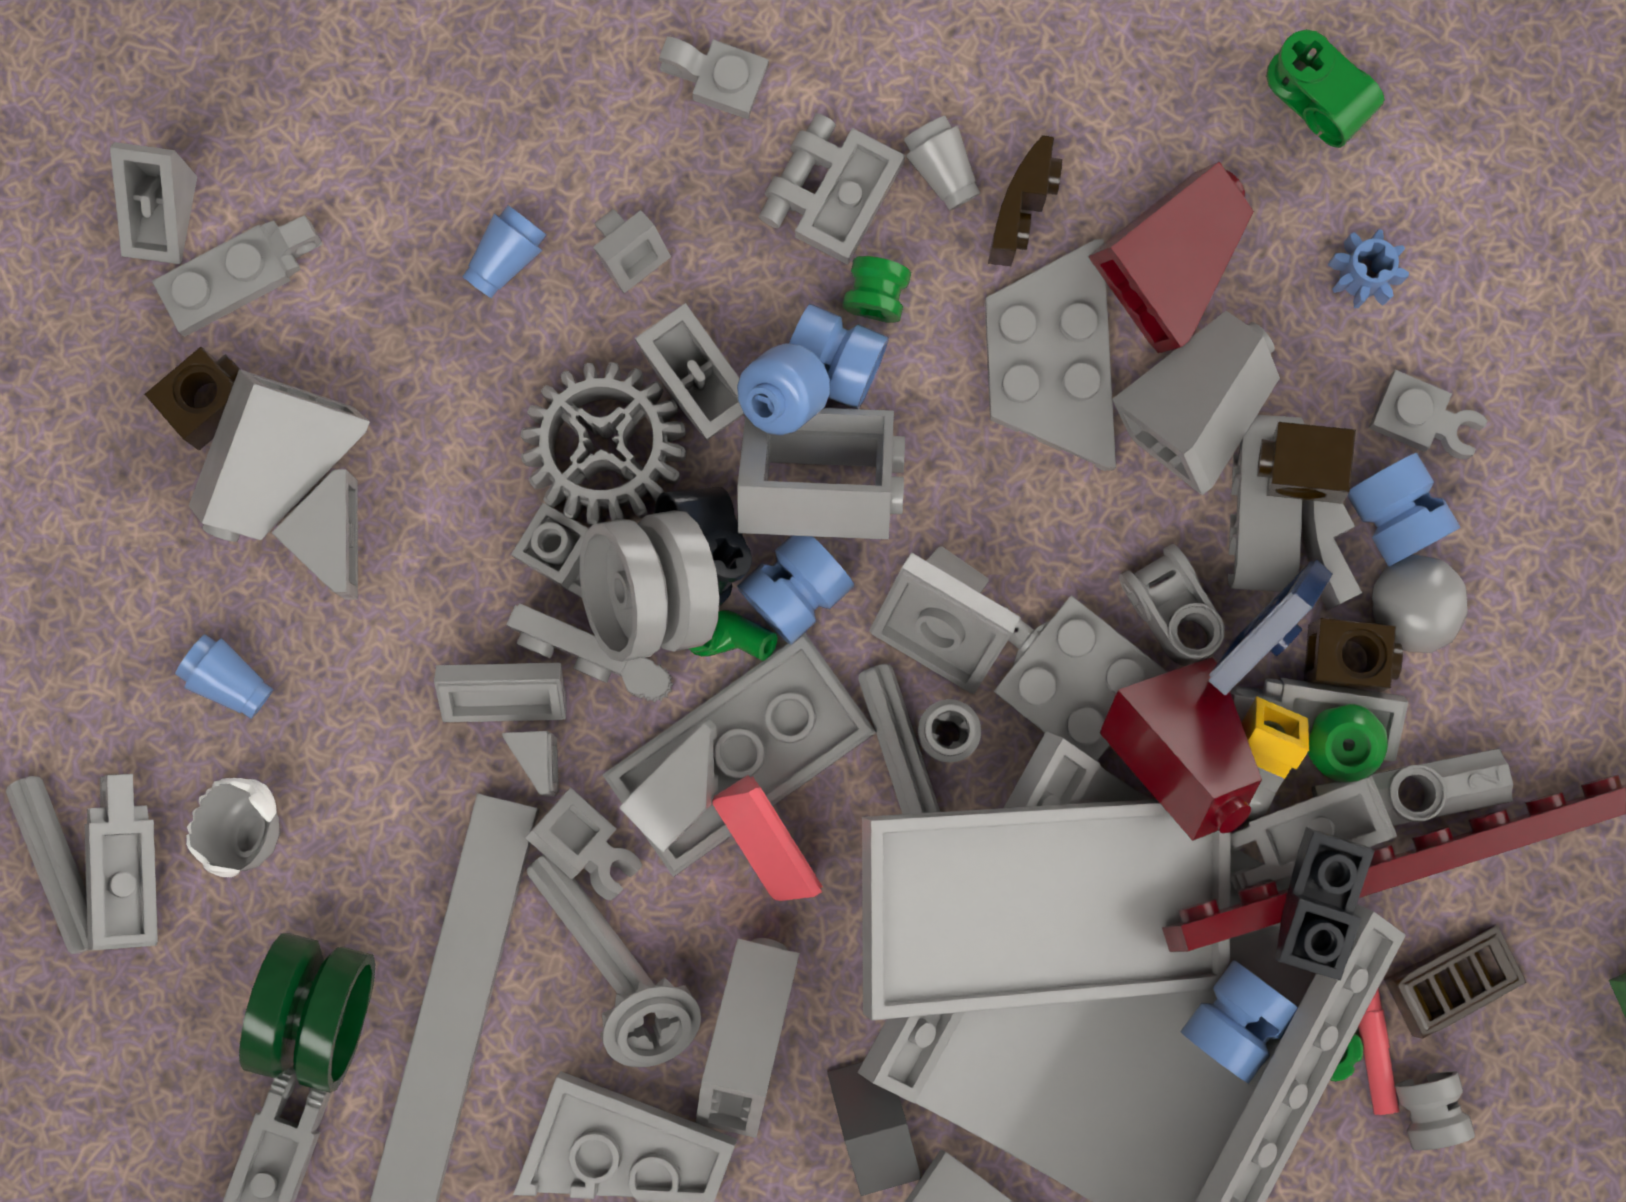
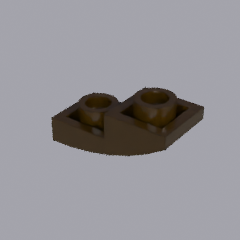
(1028, 190)

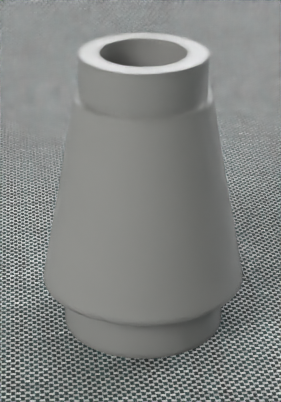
(943, 161)
(958, 715)

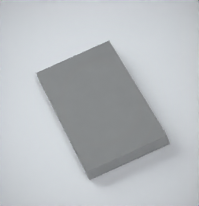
(1033, 907)

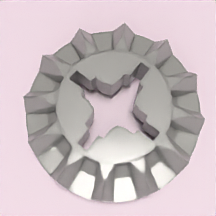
(674, 1027)

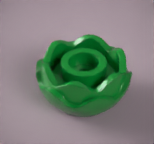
(1344, 723)

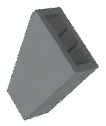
(1201, 399)
(269, 455)
(746, 1036)

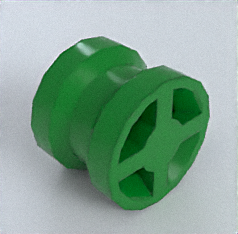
(877, 289)

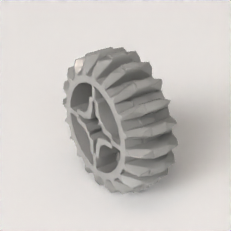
(621, 421)

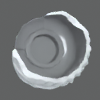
(234, 826)

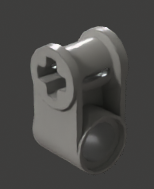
(1172, 603)

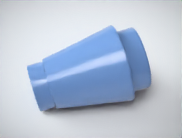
(503, 251)
(223, 676)

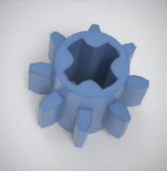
(1353, 272)

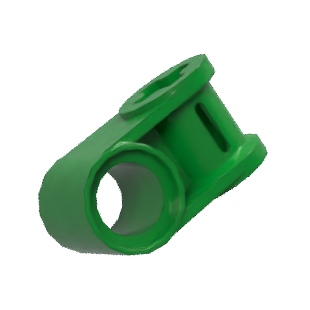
(1328, 92)

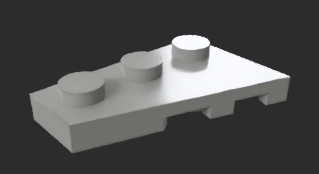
(621, 1147)

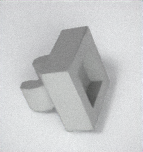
(629, 248)

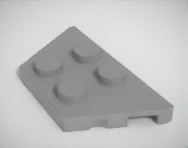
(1054, 358)

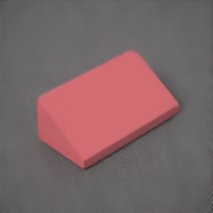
(766, 841)

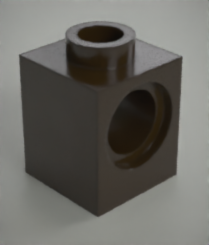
(176, 393)
(1308, 462)
(1325, 660)

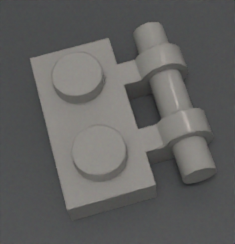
(848, 195)

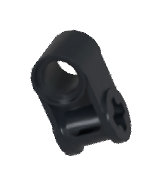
(716, 518)

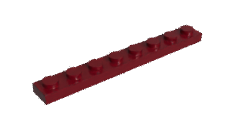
(1433, 853)

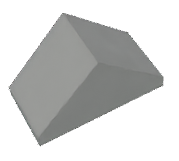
(152, 201)
(692, 371)
(325, 533)

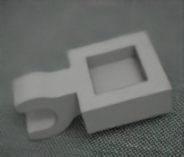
(723, 77)

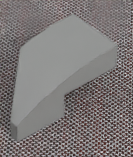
(676, 790)

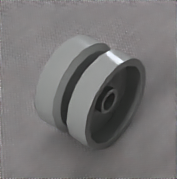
(649, 585)

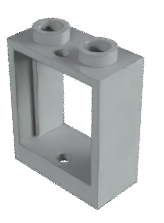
(823, 509)

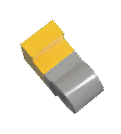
(1272, 749)

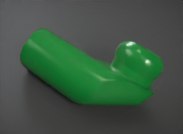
(738, 632)

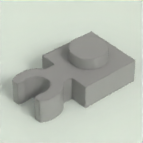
(1417, 414)
(576, 839)

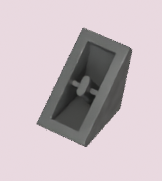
(873, 1131)

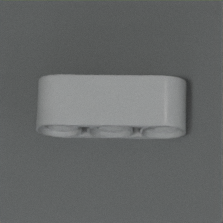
(1266, 528)

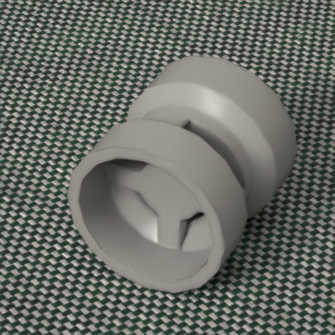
(1435, 1111)

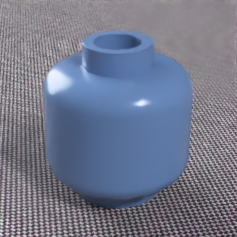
(783, 389)

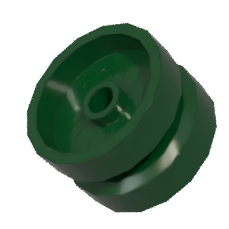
(306, 1012)

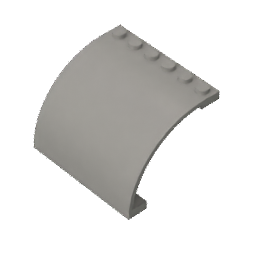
(1111, 1086)

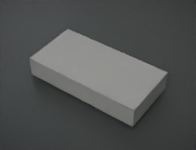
(501, 692)

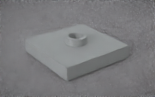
(943, 623)

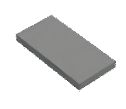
(772, 723)

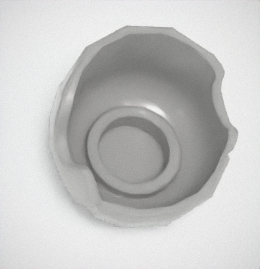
(1422, 601)

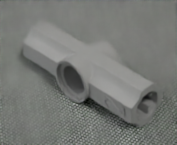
(1448, 786)

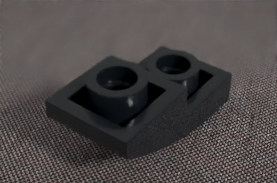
(1321, 903)

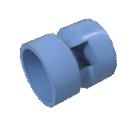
(848, 355)
(1402, 509)
(796, 586)
(1240, 1021)

